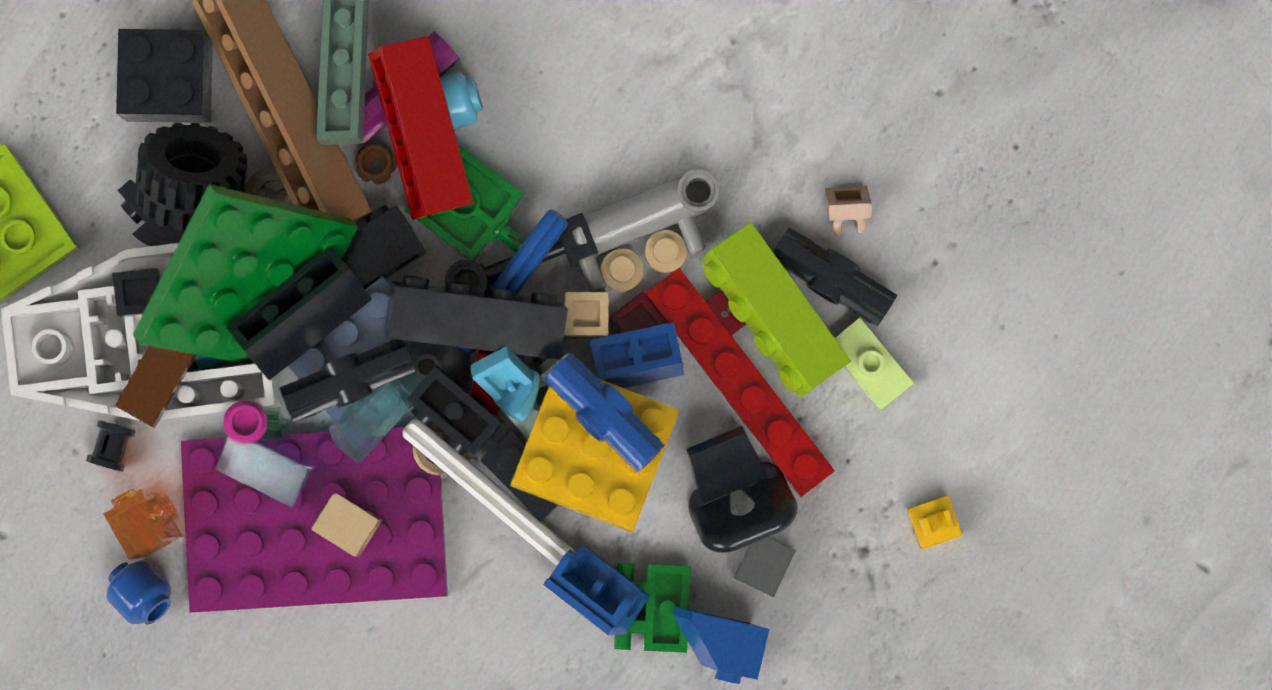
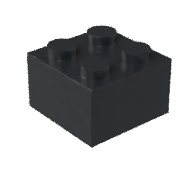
(164, 75)

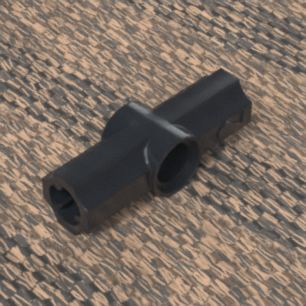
(834, 277)
(347, 380)

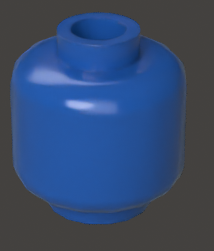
(138, 592)

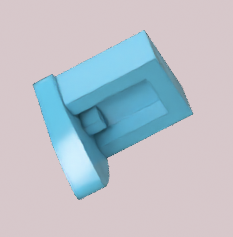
(507, 382)

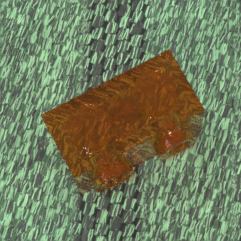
(143, 522)

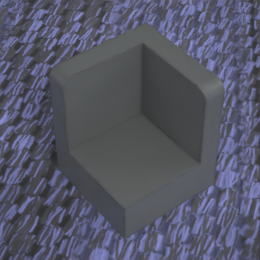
(765, 565)

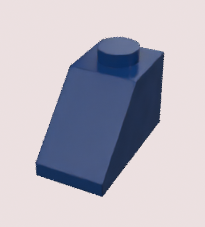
(724, 643)

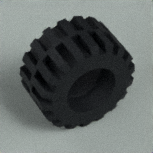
(179, 166)

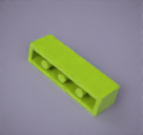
(774, 310)

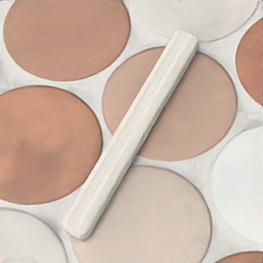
(486, 491)

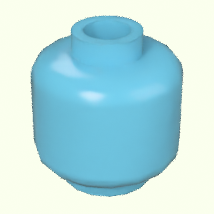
(462, 99)

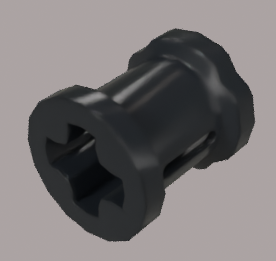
(110, 446)

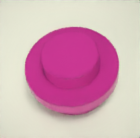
(245, 422)

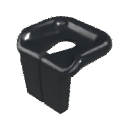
(730, 465)

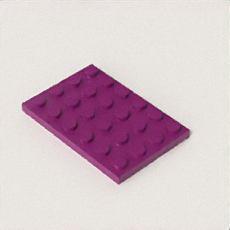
(263, 554)

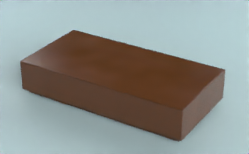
(154, 384)

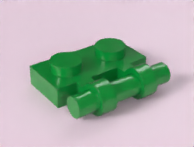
(667, 588)

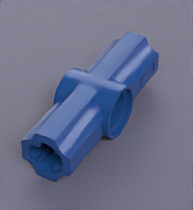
(604, 412)

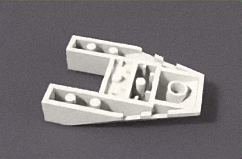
(79, 354)

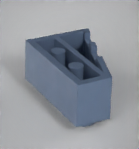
(356, 334)

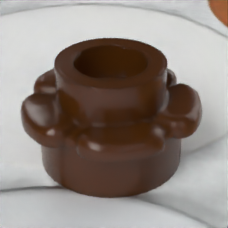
(367, 155)

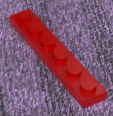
(740, 382)

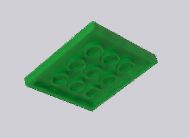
(227, 263)

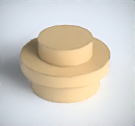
(665, 251)
(622, 270)

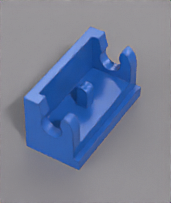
(638, 356)
(597, 591)

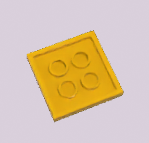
(584, 474)

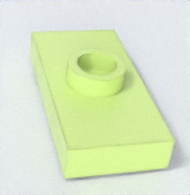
(872, 365)

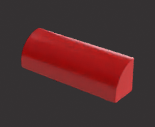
(420, 127)

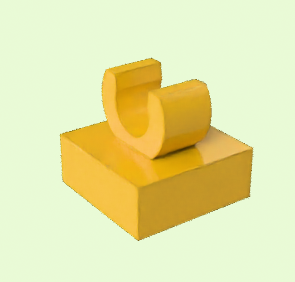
(934, 522)

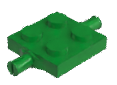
(480, 223)

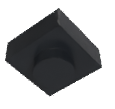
(134, 290)

